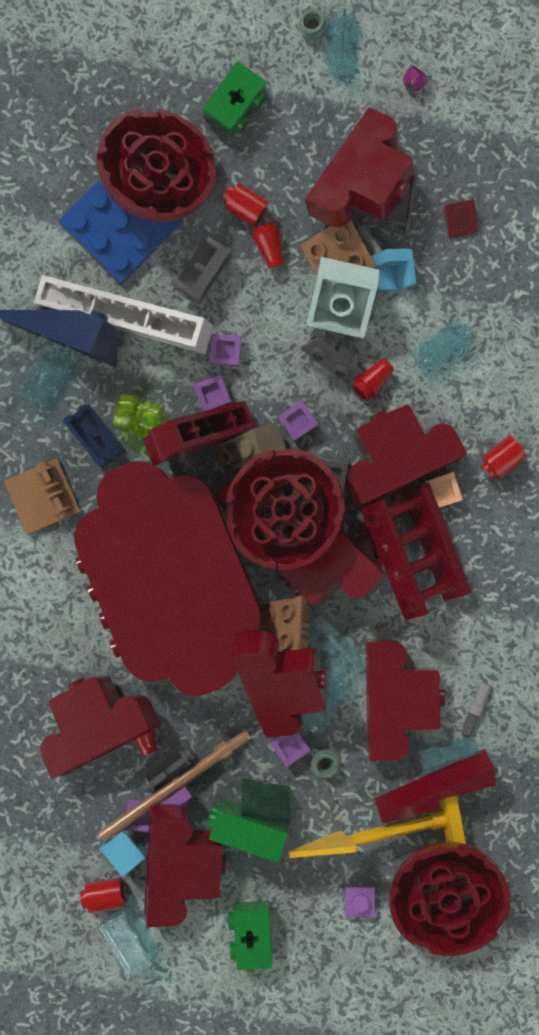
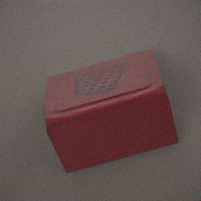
(460, 218)

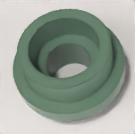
(309, 16)
(329, 772)

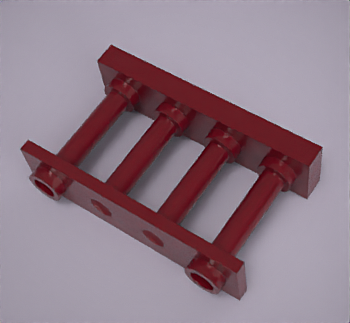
(436, 544)

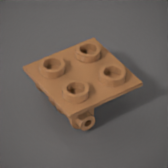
(338, 244)
(42, 496)
(285, 620)

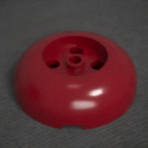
(169, 143)
(261, 485)
(456, 926)

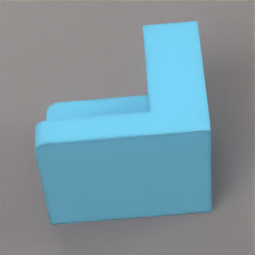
(395, 269)
(123, 852)

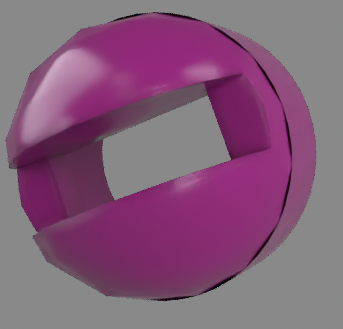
(415, 77)

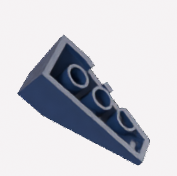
(81, 331)

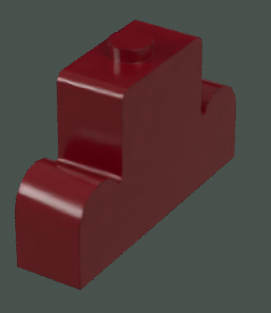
(363, 173)
(197, 431)
(398, 454)
(342, 565)
(279, 682)
(398, 699)
(93, 724)
(178, 866)

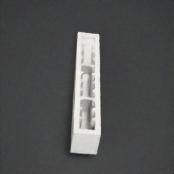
(128, 314)

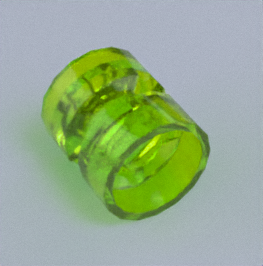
(136, 415)

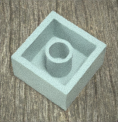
(342, 297)

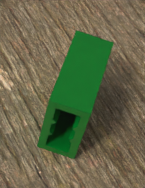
(246, 833)

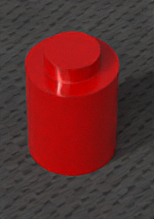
(245, 204)
(502, 458)
(103, 895)

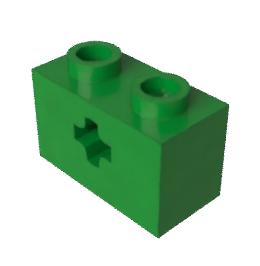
(238, 83)
(256, 952)

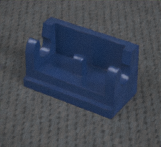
(94, 435)

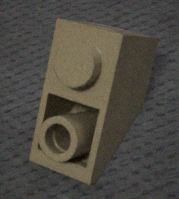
(241, 449)

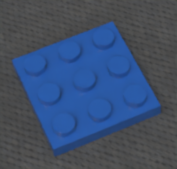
(112, 235)

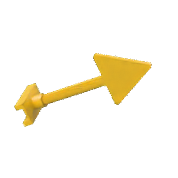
(338, 843)

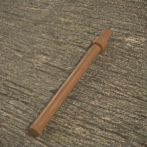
(223, 751)

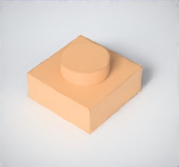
(445, 489)

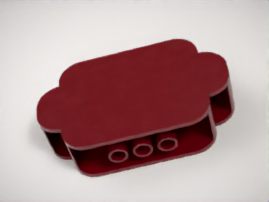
(166, 577)

